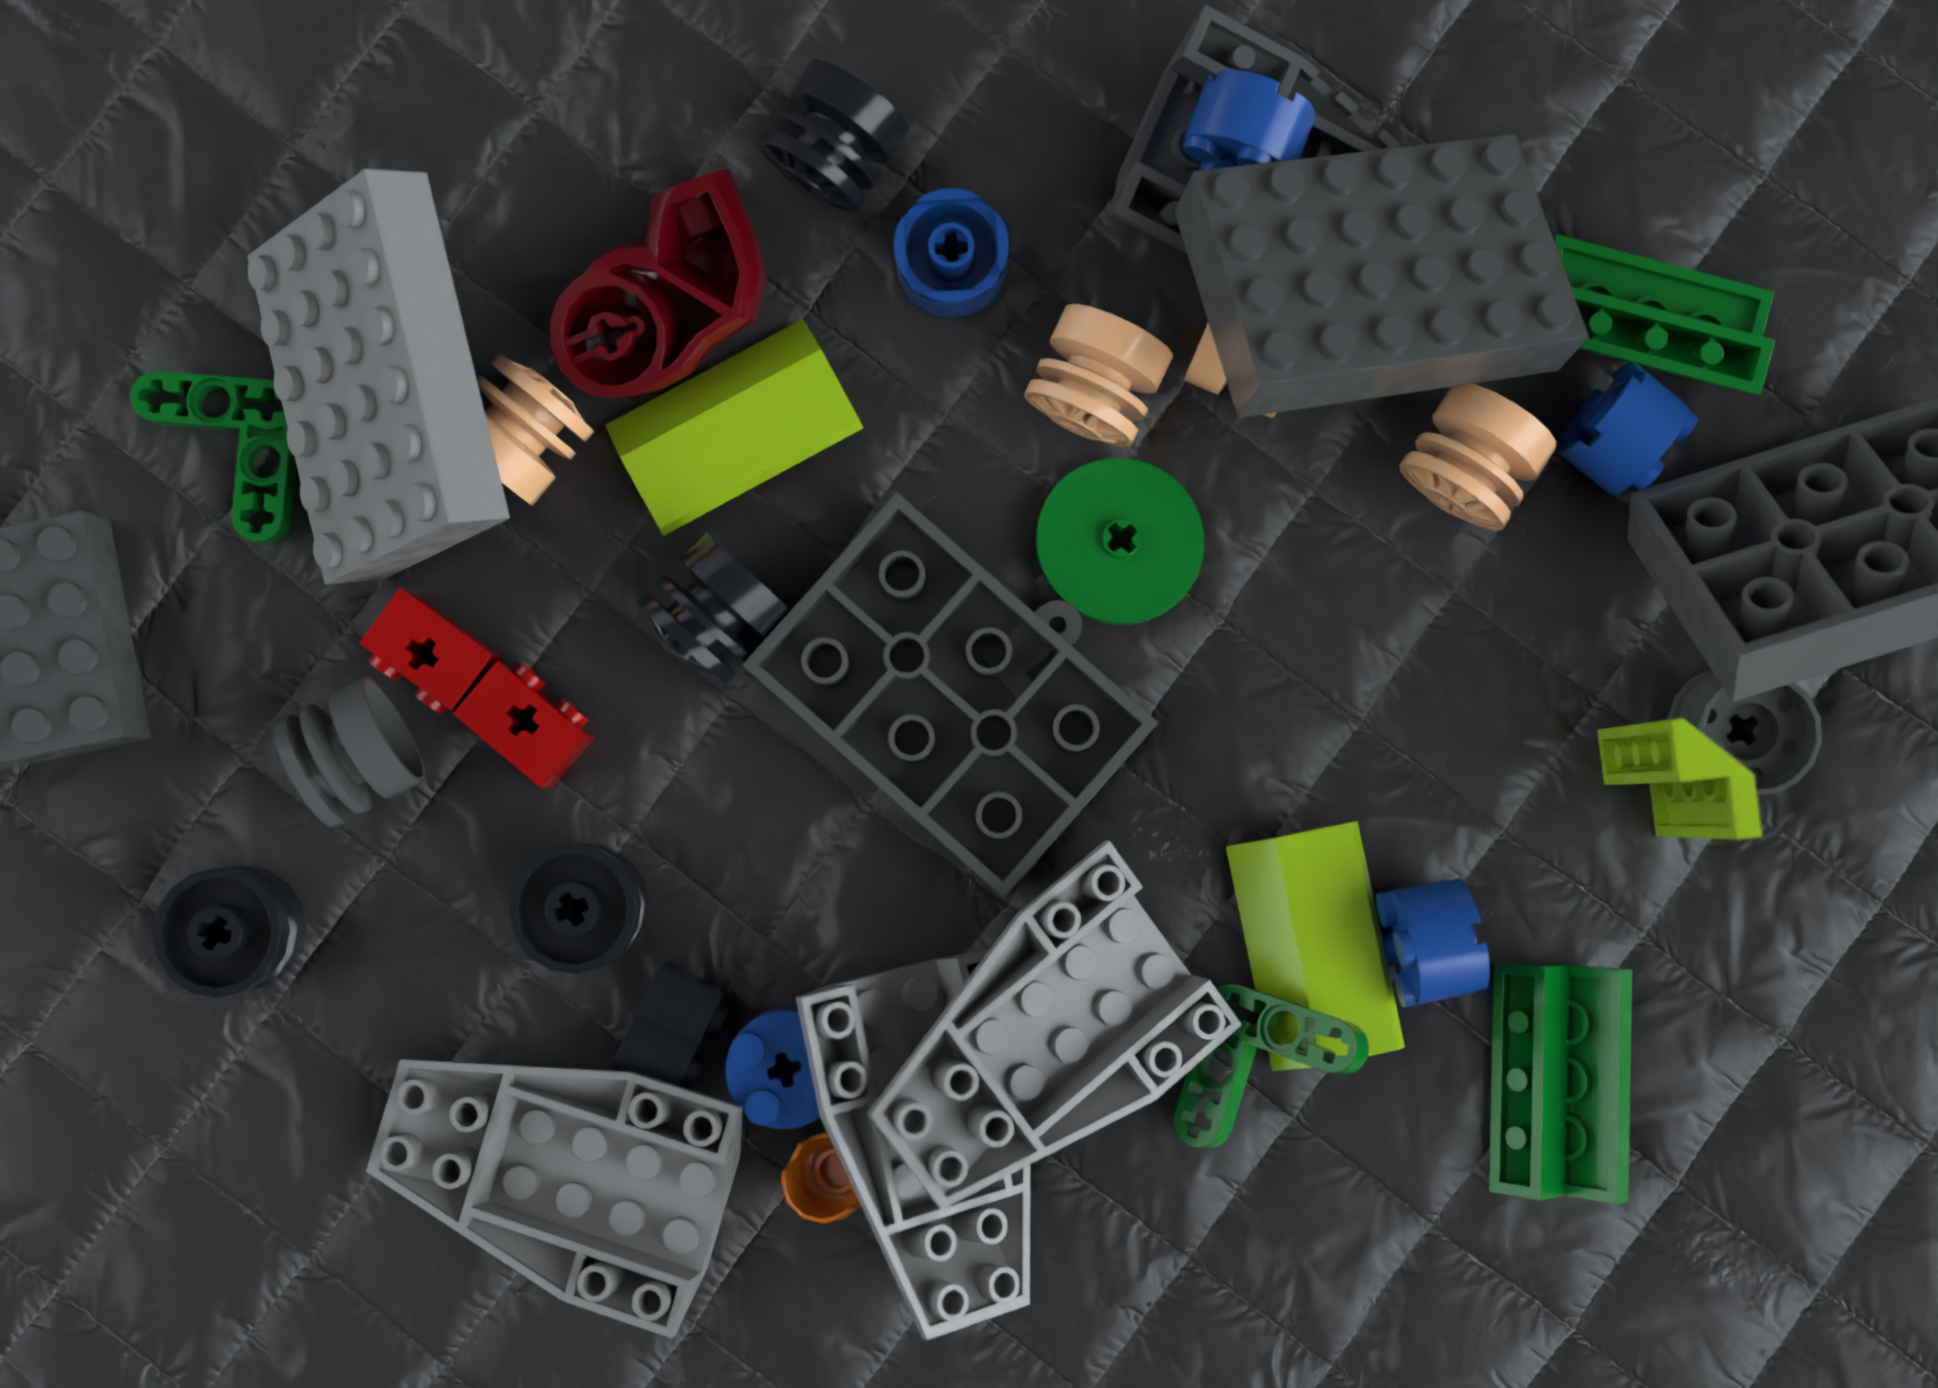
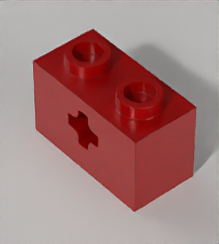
(401, 634)
(493, 715)

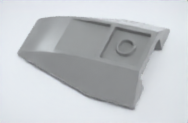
(1051, 1036)
(568, 1176)
(947, 1262)

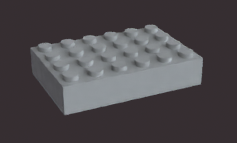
(376, 379)

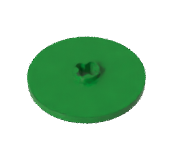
(1119, 584)

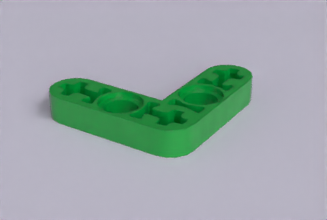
(255, 435)
(1242, 1048)

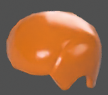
(817, 1182)

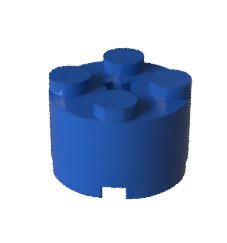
(1246, 122)
(982, 243)
(1626, 431)
(1433, 941)
(751, 1077)

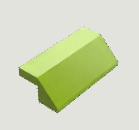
(733, 427)
(1691, 779)
(1316, 933)

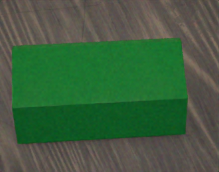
(1669, 316)
(1561, 1081)

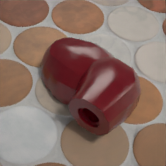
(666, 300)

